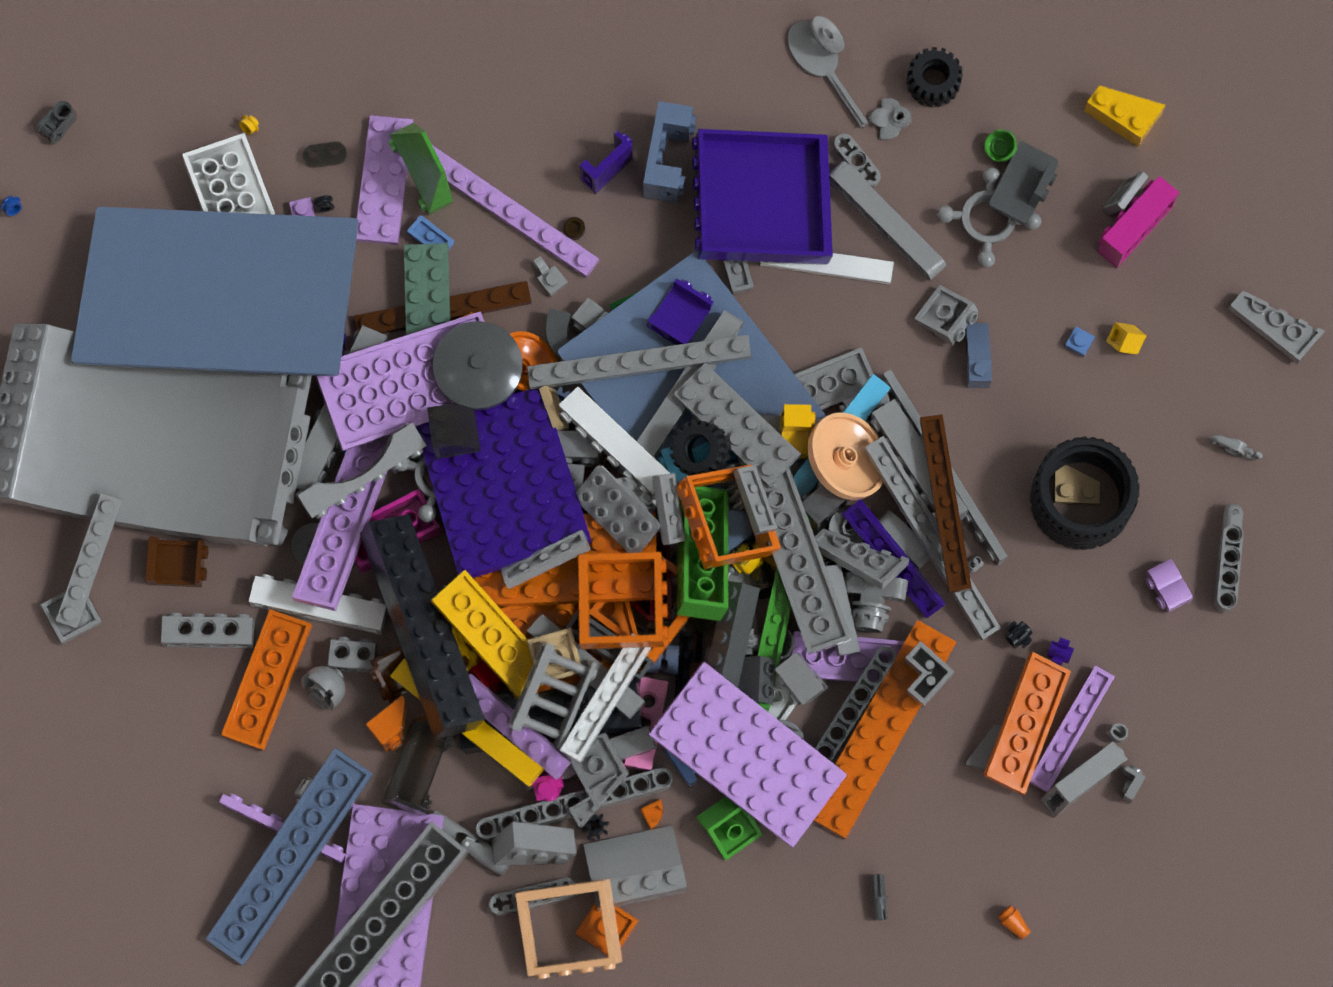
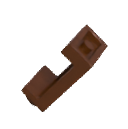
(176, 562)
(382, 669)

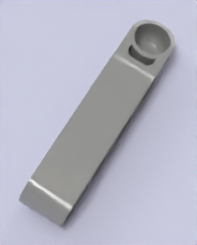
(1233, 524)

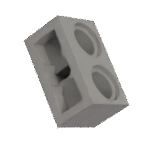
(351, 662)

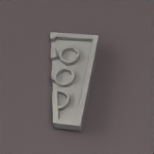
(1283, 331)
(869, 564)

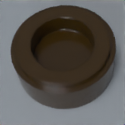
(574, 228)

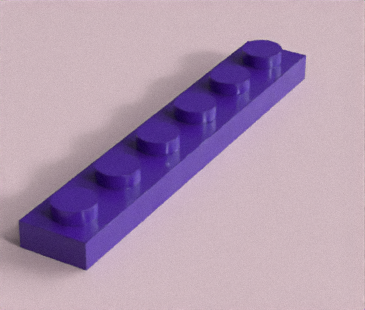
(878, 538)

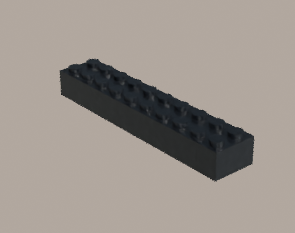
(420, 626)

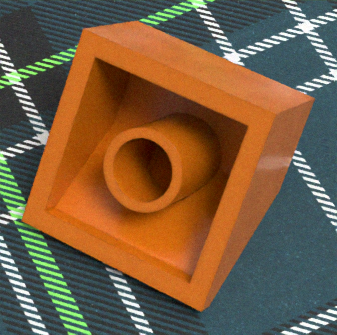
(390, 725)

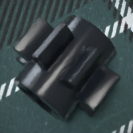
(1018, 634)
(597, 832)

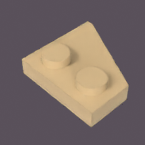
(1075, 487)

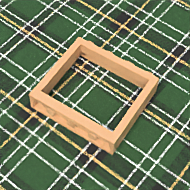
(609, 921)

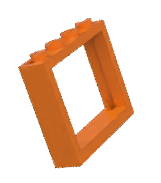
(699, 527)
(674, 628)
(635, 641)

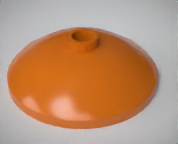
(533, 352)

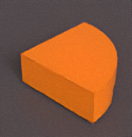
(653, 813)

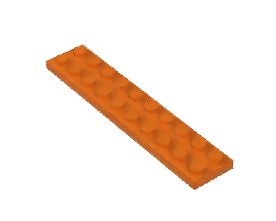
(879, 733)

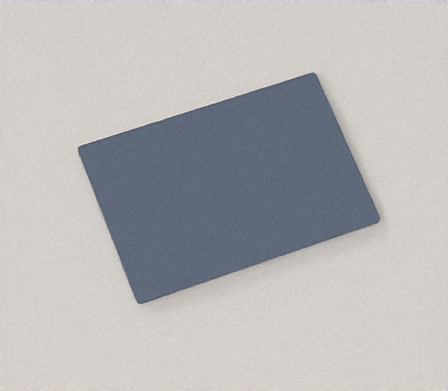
(216, 291)
(633, 400)

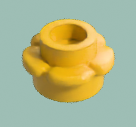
(249, 124)

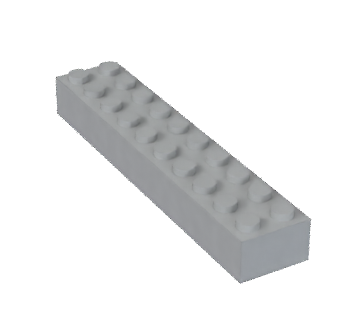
(387, 911)

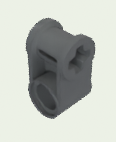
(57, 124)

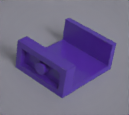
(680, 313)

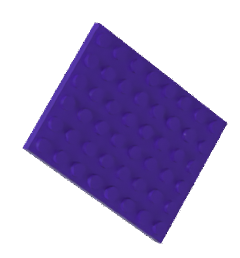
(511, 493)

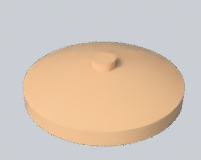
(839, 456)

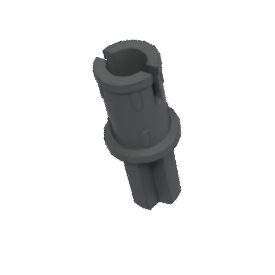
(879, 899)

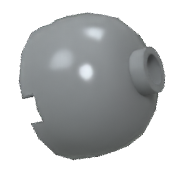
(325, 686)

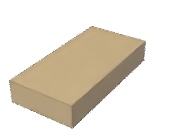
(552, 403)

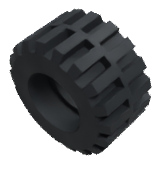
(934, 61)
(684, 441)

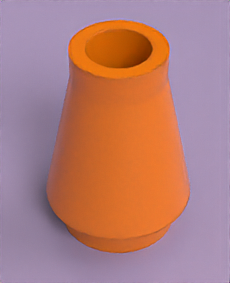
(1014, 922)

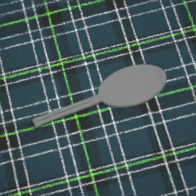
(819, 63)

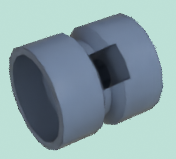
(670, 664)

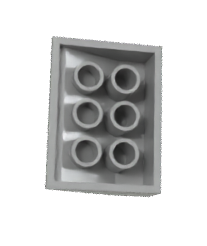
(638, 866)

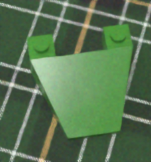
(424, 167)

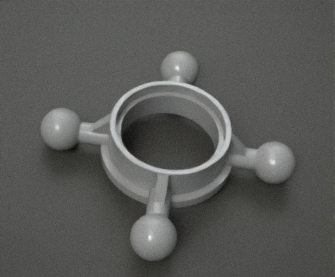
(946, 214)
(426, 512)

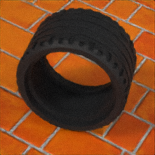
(1102, 455)

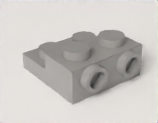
(947, 315)

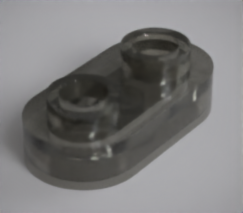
(324, 155)

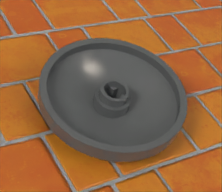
(477, 365)

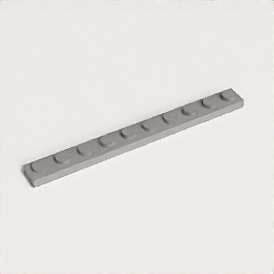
(639, 362)
(982, 530)
(927, 531)

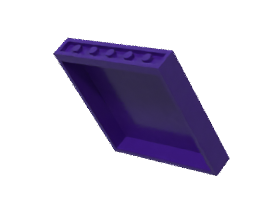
(762, 196)

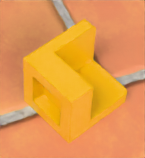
(1126, 338)

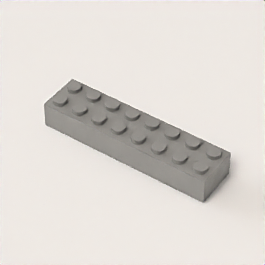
(321, 442)

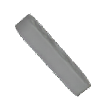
(842, 152)

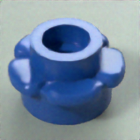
(11, 205)

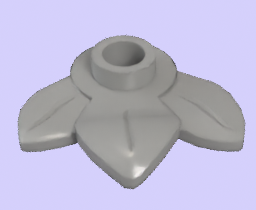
(887, 118)

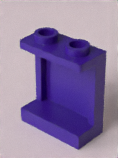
(598, 177)

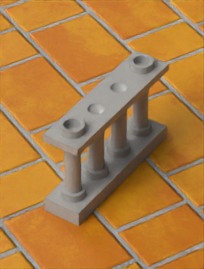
(539, 677)

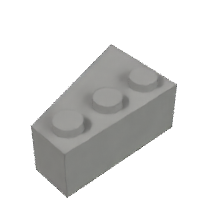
(533, 845)

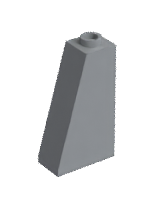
(1083, 779)

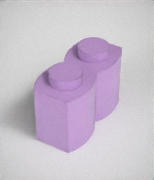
(1168, 585)

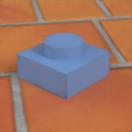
(1079, 341)

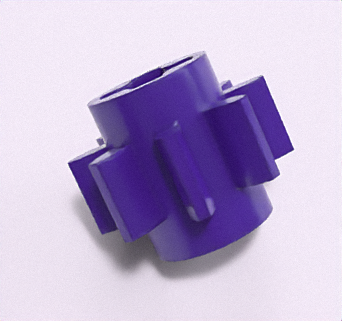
(1060, 651)

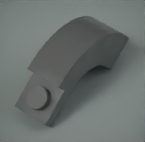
(557, 330)

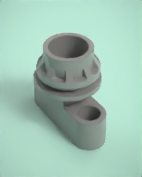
(870, 610)

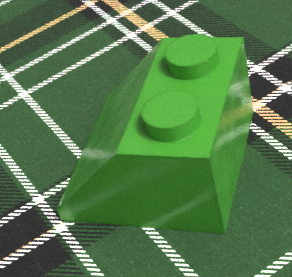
(728, 827)

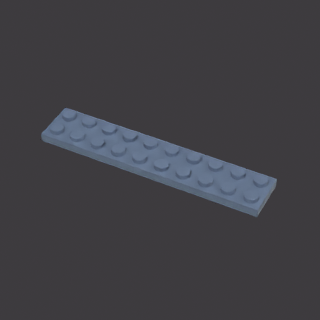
(289, 856)

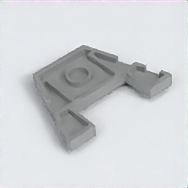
(600, 774)

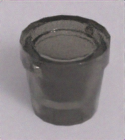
(763, 579)

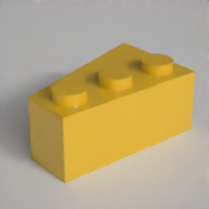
(1124, 113)

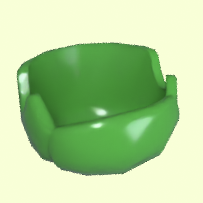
(1000, 145)

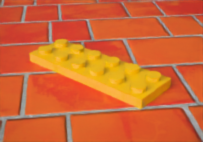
(486, 630)

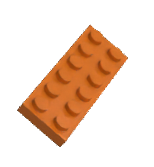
(266, 680)
(1027, 723)

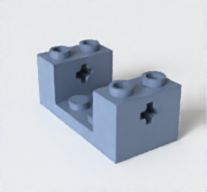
(674, 123)

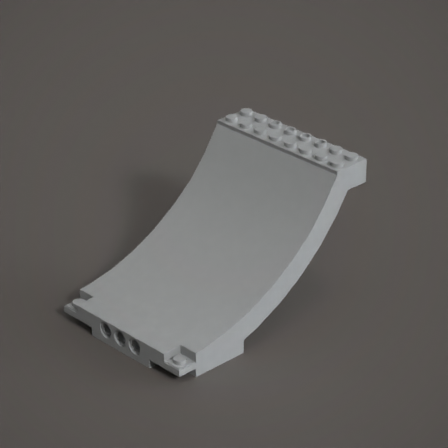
(177, 445)

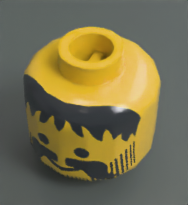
(747, 566)

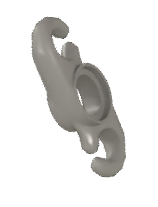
(1235, 447)

